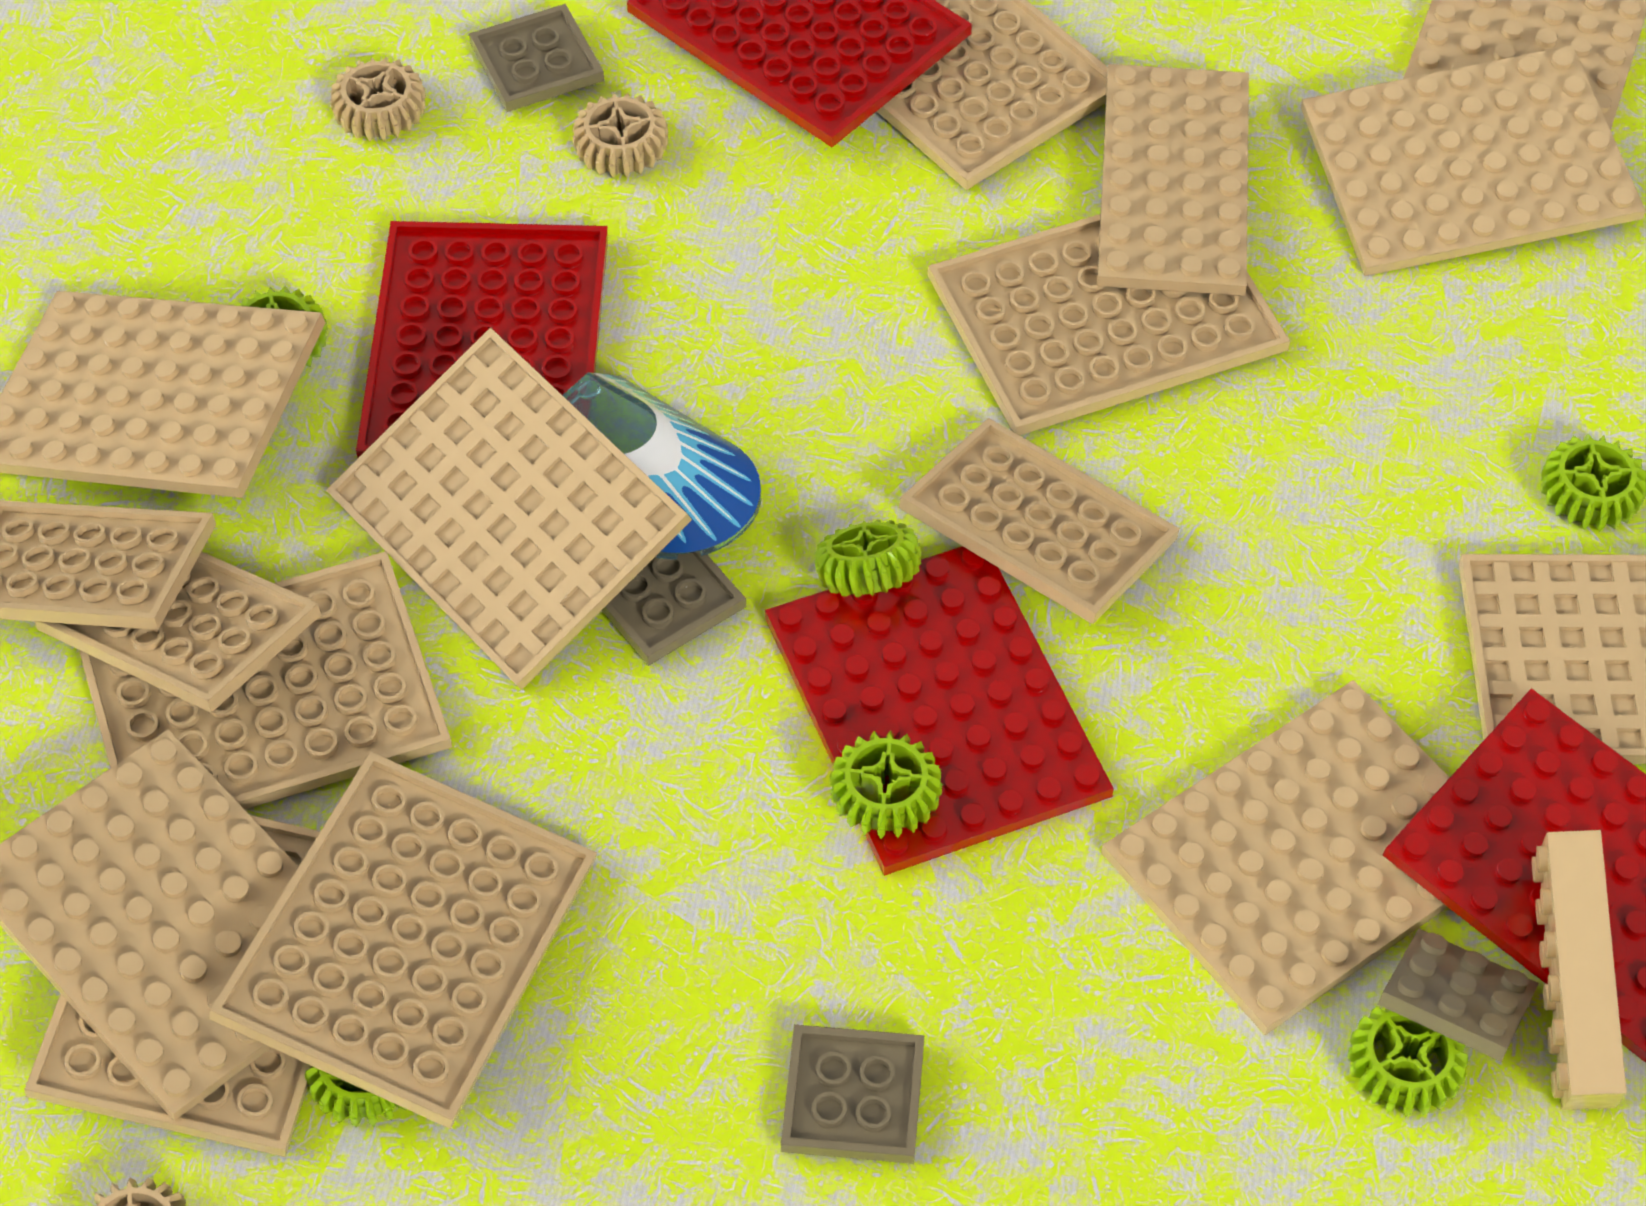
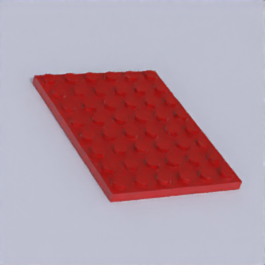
(812, 59)
(458, 280)
(964, 677)
(1484, 826)

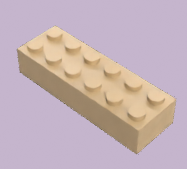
(1581, 971)

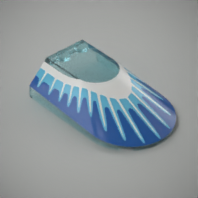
(682, 457)

